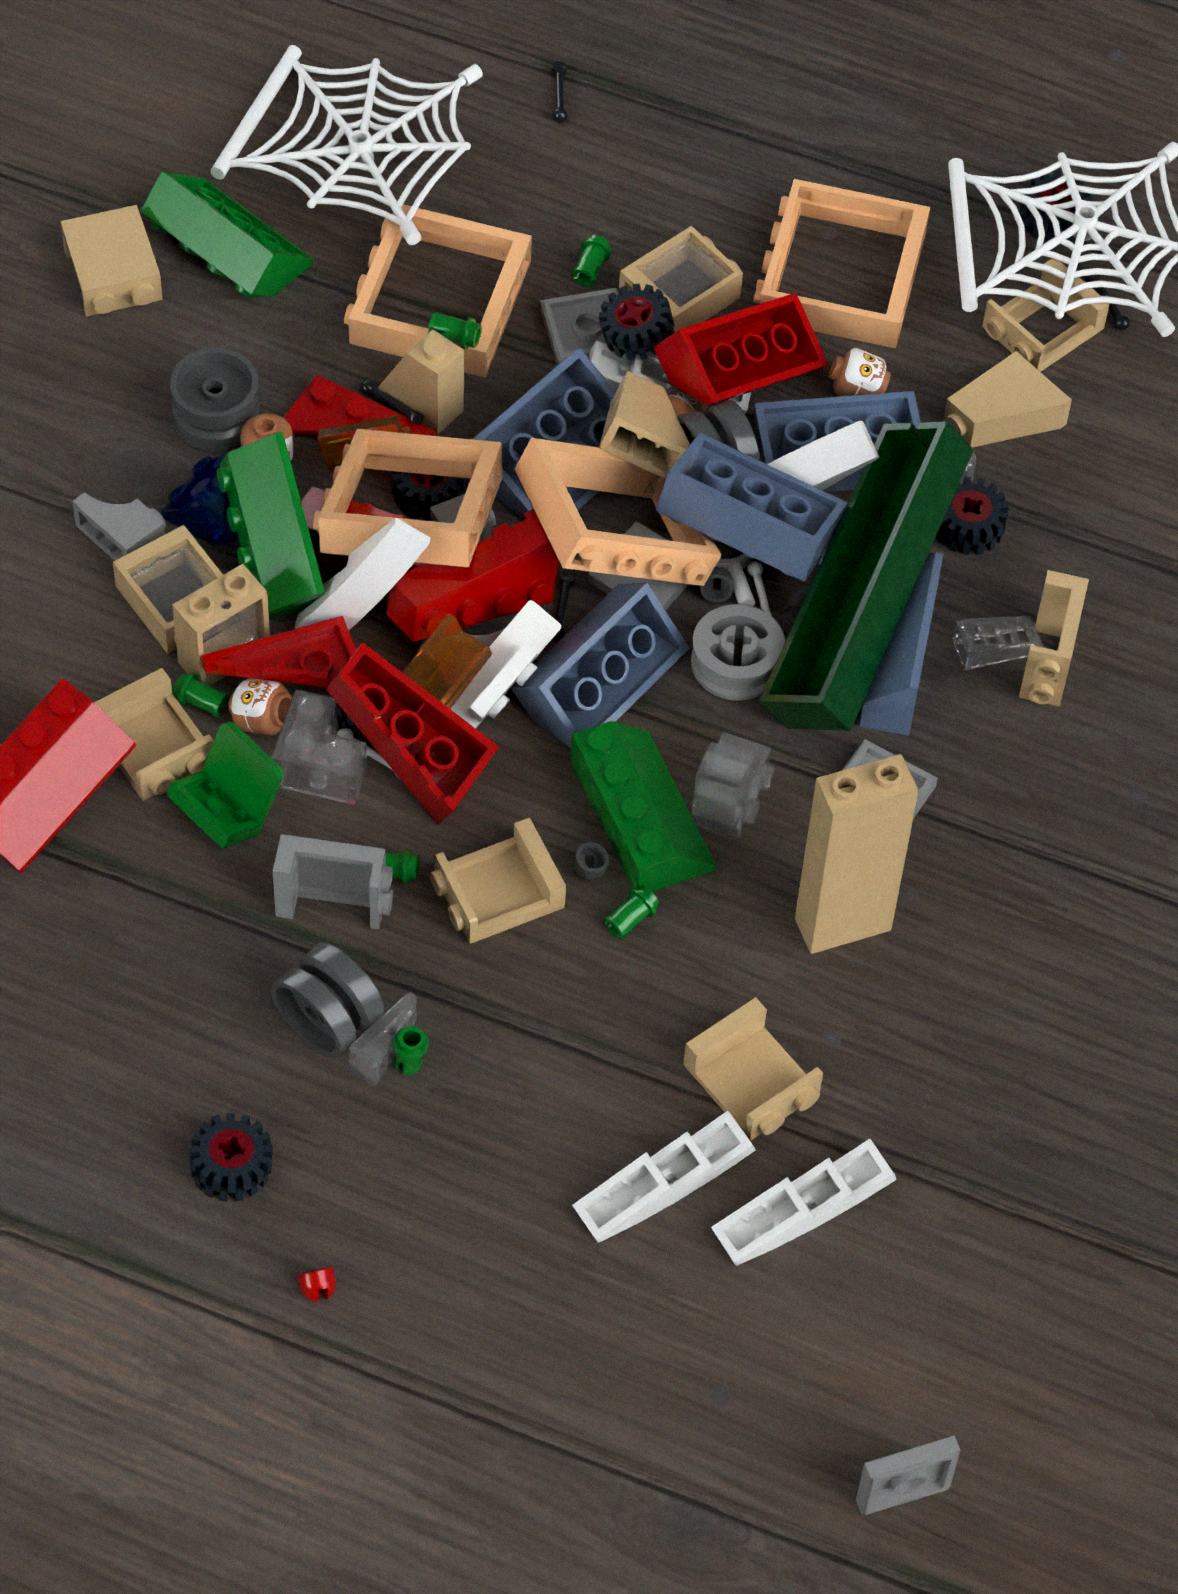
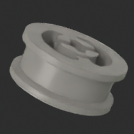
(714, 651)

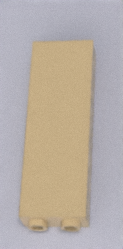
(855, 853)

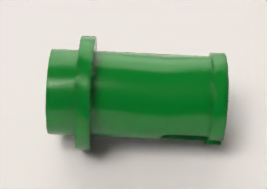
(594, 253)
(456, 330)
(198, 694)
(404, 865)
(631, 912)
(410, 1045)

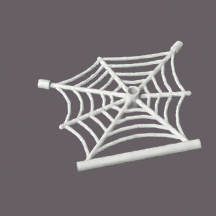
(360, 141)
(1083, 229)

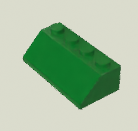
(224, 234)
(271, 524)
(639, 806)

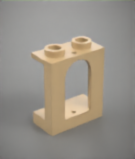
(1003, 321)
(1060, 617)

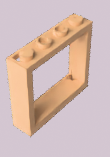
(859, 211)
(452, 232)
(420, 454)
(552, 465)

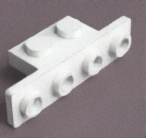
(509, 663)

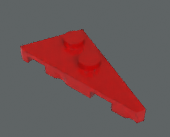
(332, 405)
(298, 656)

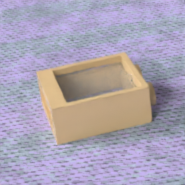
(690, 275)
(161, 576)
(219, 617)

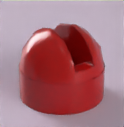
(315, 1280)

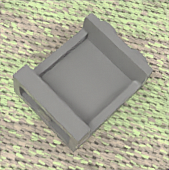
(331, 874)

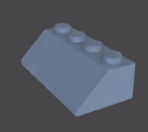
(795, 423)
(750, 506)
(602, 663)
(895, 686)

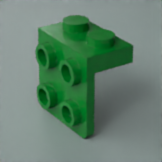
(232, 790)

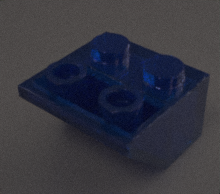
(202, 504)

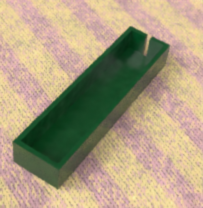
(866, 577)

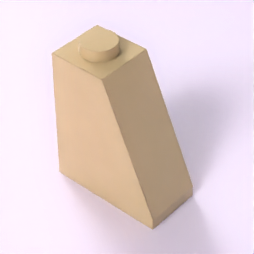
(430, 381)
(1007, 404)
(643, 426)

